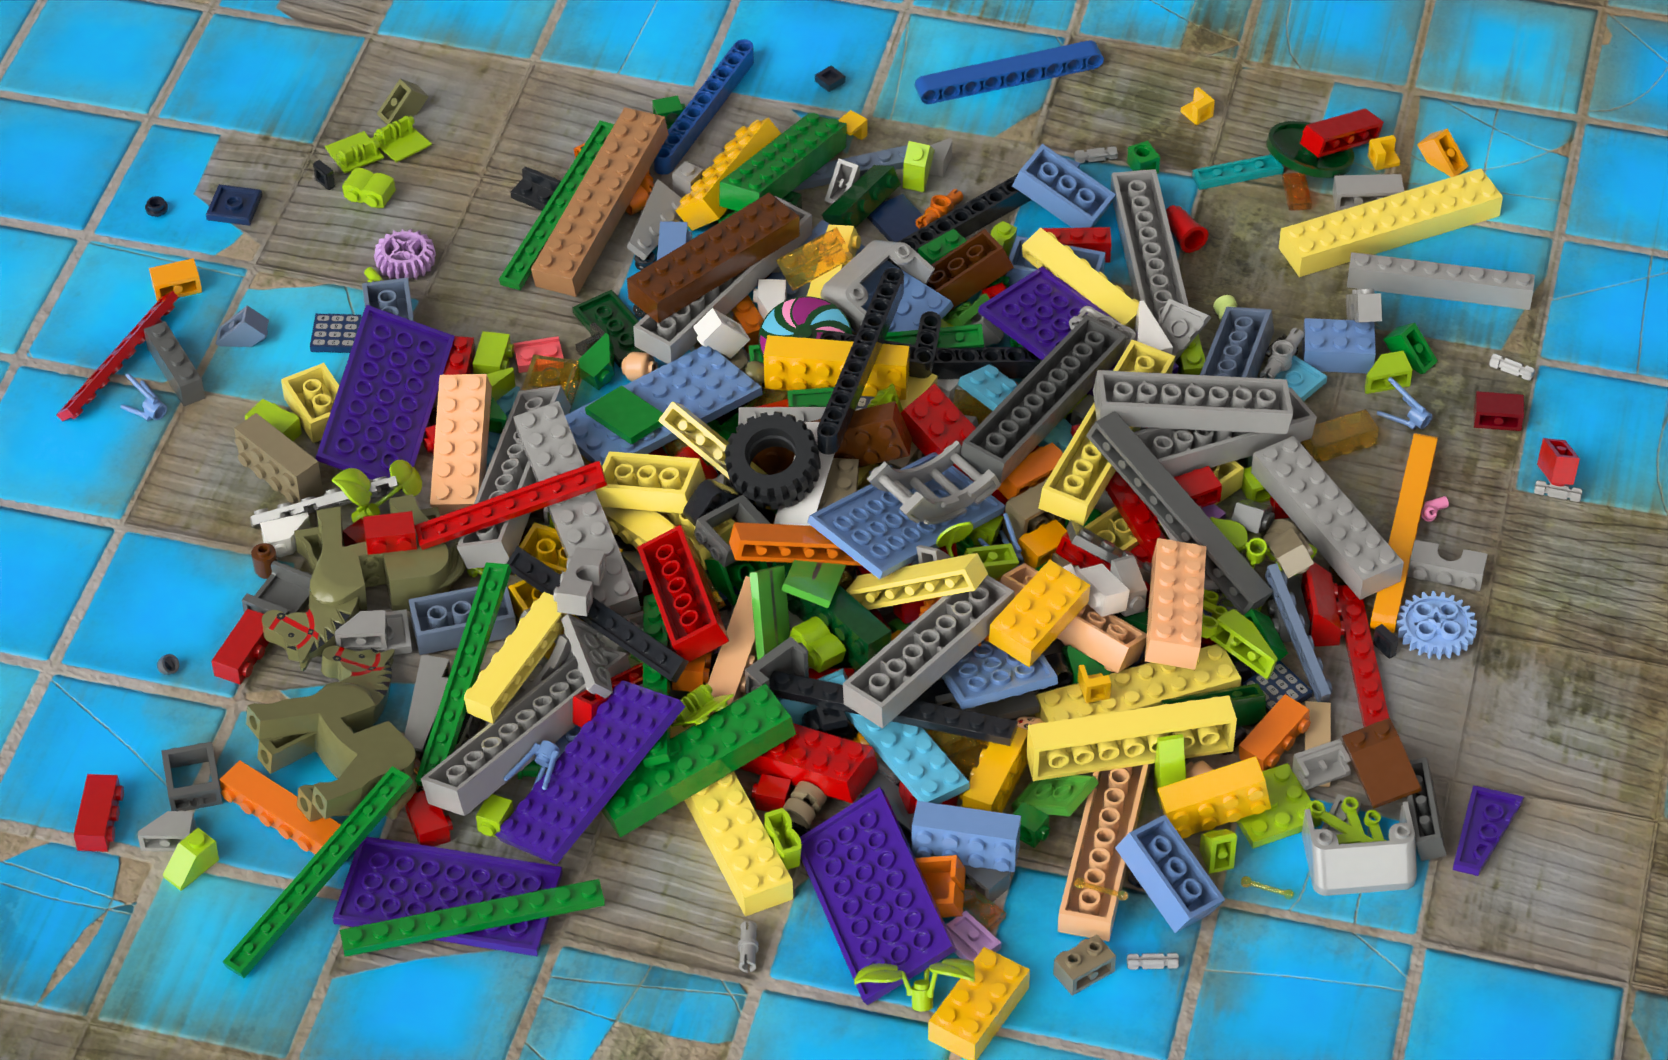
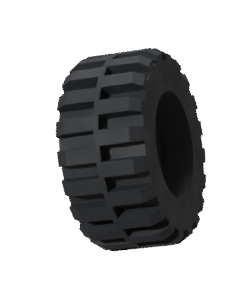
(772, 432)

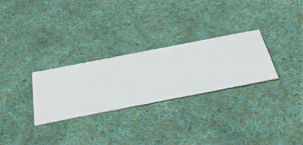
(800, 511)

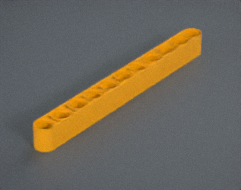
(1406, 526)

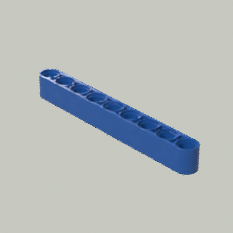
(1008, 72)
(704, 105)

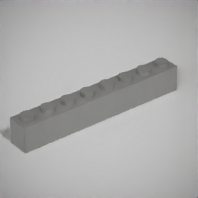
(1441, 281)

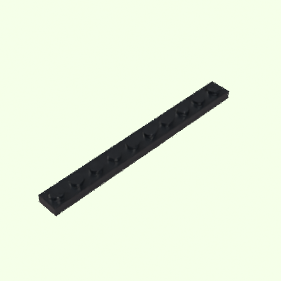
(603, 619)
(916, 714)

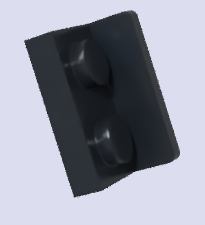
(534, 188)

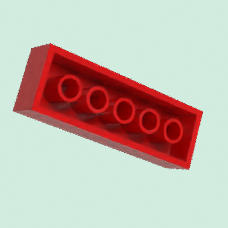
(937, 424)
(682, 594)
(827, 761)

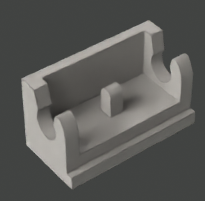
(1321, 764)

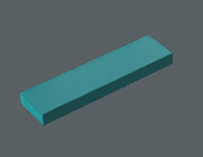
(1237, 171)

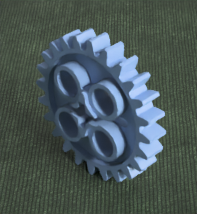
(1436, 625)

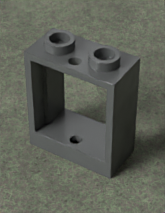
(704, 533)
(207, 793)

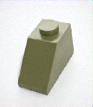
(404, 100)

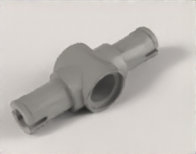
(1282, 354)

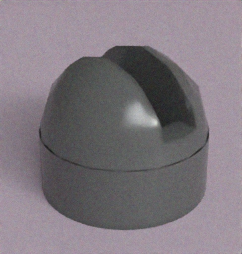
(168, 662)

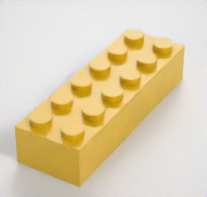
(702, 203)
(817, 363)

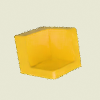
(1200, 108)
(856, 124)
(1382, 152)
(1095, 686)

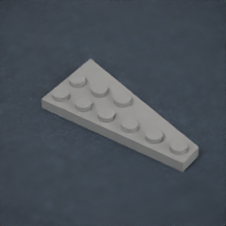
(332, 498)

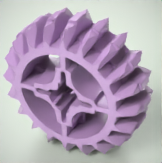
(405, 254)

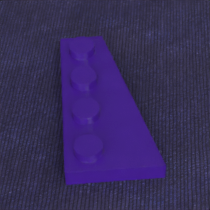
(1484, 825)

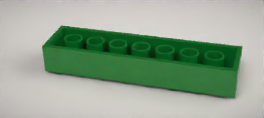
(784, 161)
(701, 758)

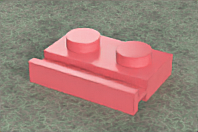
(545, 347)

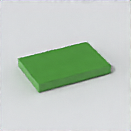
(1057, 795)

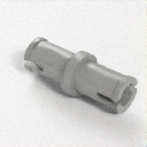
(748, 946)

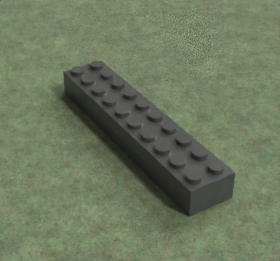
(1043, 398)

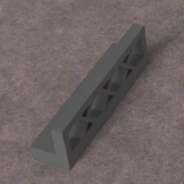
(1005, 708)

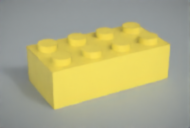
(649, 481)

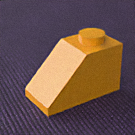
(1443, 153)

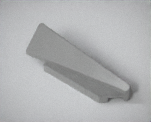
(426, 699)

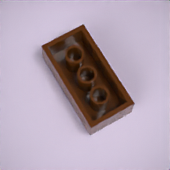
(969, 268)

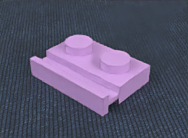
(970, 937)

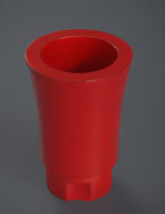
(1186, 230)

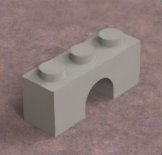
(1364, 306)
(1429, 566)
(576, 584)

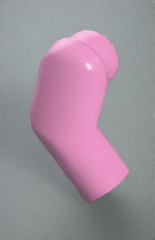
(1430, 508)

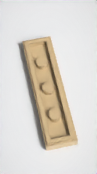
(1320, 726)

